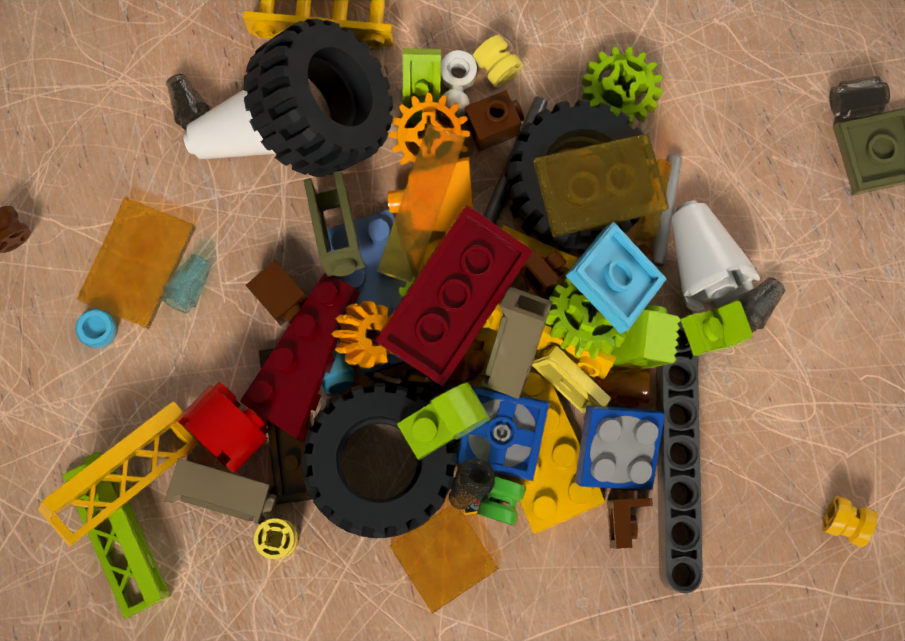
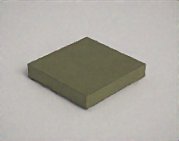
(873, 150)

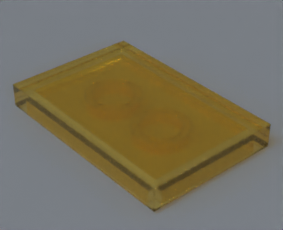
(600, 184)
(136, 262)

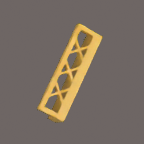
(110, 461)

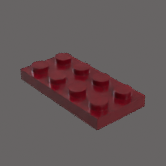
(453, 295)

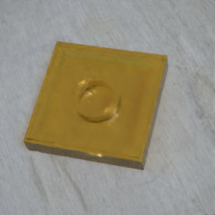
(443, 558)

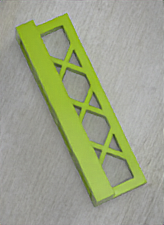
(133, 543)

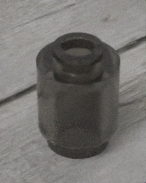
(859, 97)

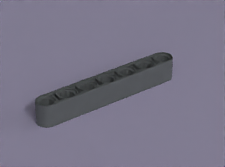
(686, 474)

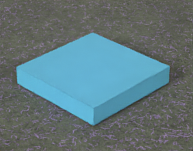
(616, 277)

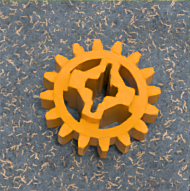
(413, 134)

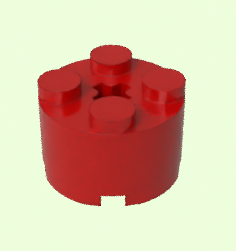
(223, 427)

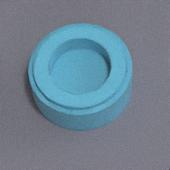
(96, 328)

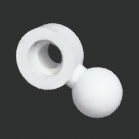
(452, 61)

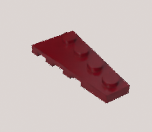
(294, 371)

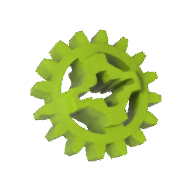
(632, 75)
(570, 321)

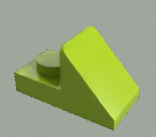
(421, 77)
(717, 329)

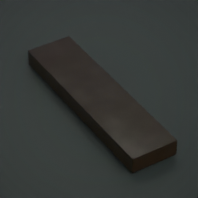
(285, 459)

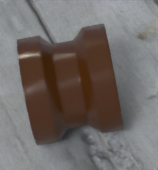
(11, 230)

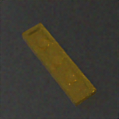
(421, 203)

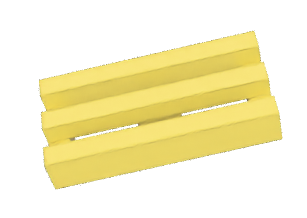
(569, 379)

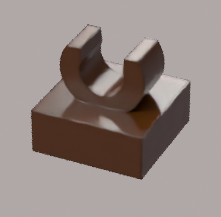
(542, 273)

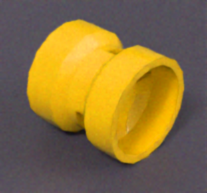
(848, 521)

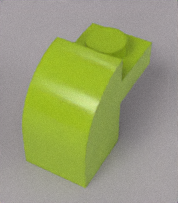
(443, 420)

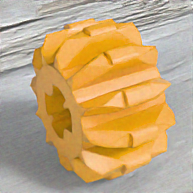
(353, 334)

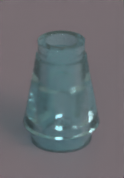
(186, 284)

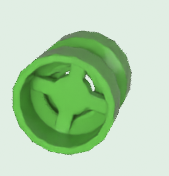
(503, 491)

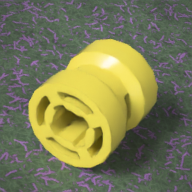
(497, 61)
(283, 536)

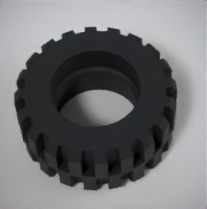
(288, 113)
(549, 133)
(325, 476)

